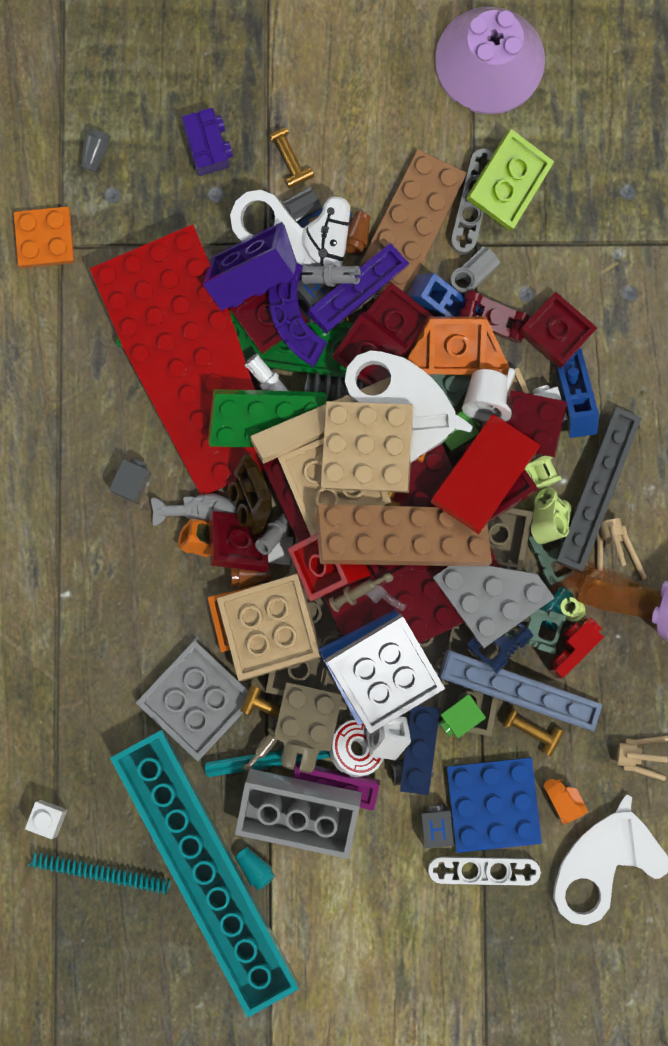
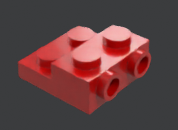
(579, 641)

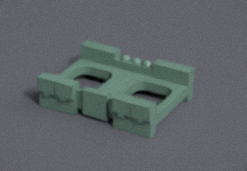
(545, 559)
(534, 625)

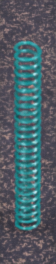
(106, 877)

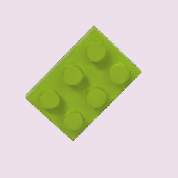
(510, 180)

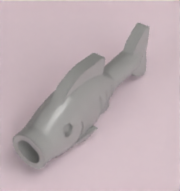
(193, 508)

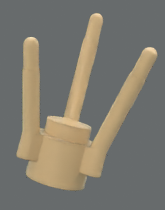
(614, 533)
(630, 755)

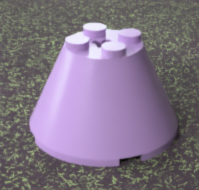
(490, 60)

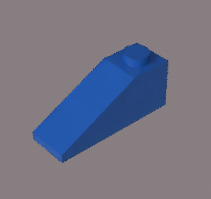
(437, 296)
(578, 392)

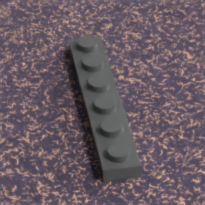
(598, 490)

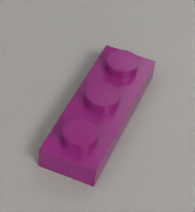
(368, 786)

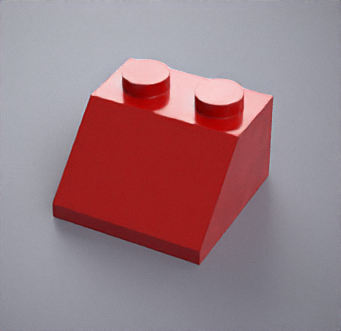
(322, 578)

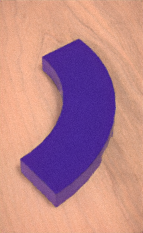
(290, 323)

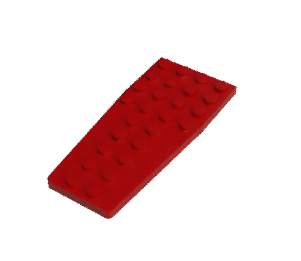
(178, 345)

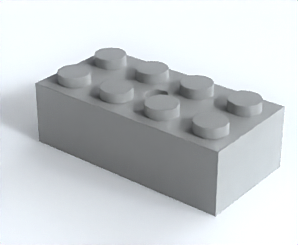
(298, 813)

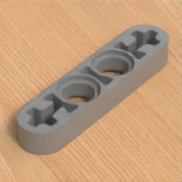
(465, 204)

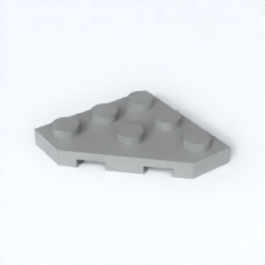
(492, 598)

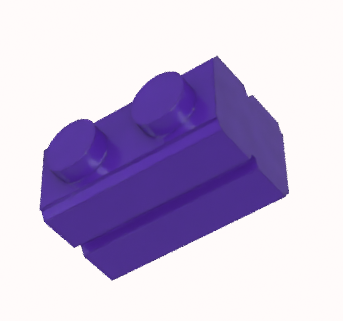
(206, 142)

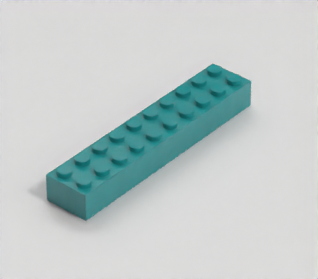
(205, 873)

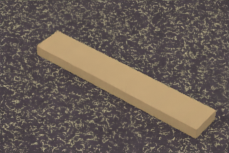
(302, 429)

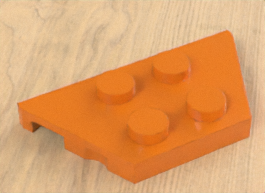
(457, 347)

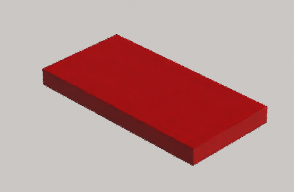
(485, 474)

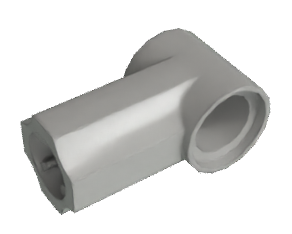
(475, 270)

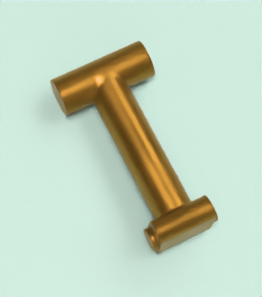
(298, 175)
(253, 701)
(550, 740)

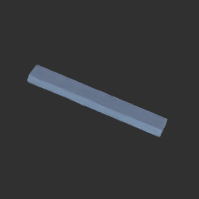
(520, 691)

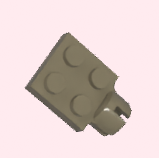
(306, 724)

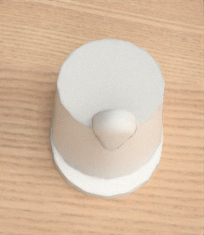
(488, 395)

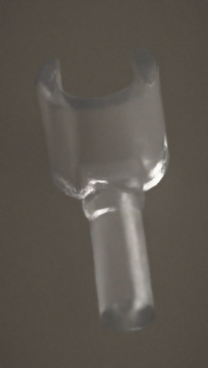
(379, 593)

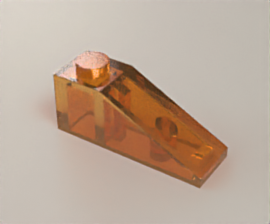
(616, 594)

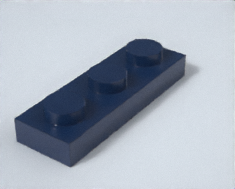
(421, 750)

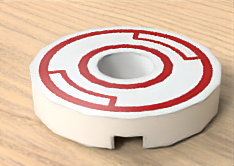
(343, 756)

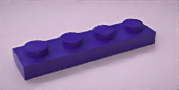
(348, 297)

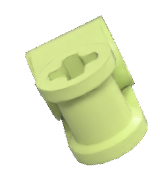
(543, 472)
(550, 517)

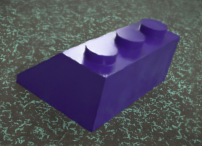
(251, 267)

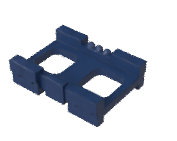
(506, 647)

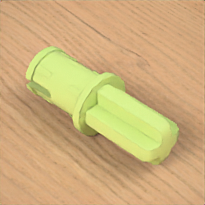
(573, 609)

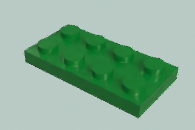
(247, 412)

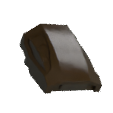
(251, 494)

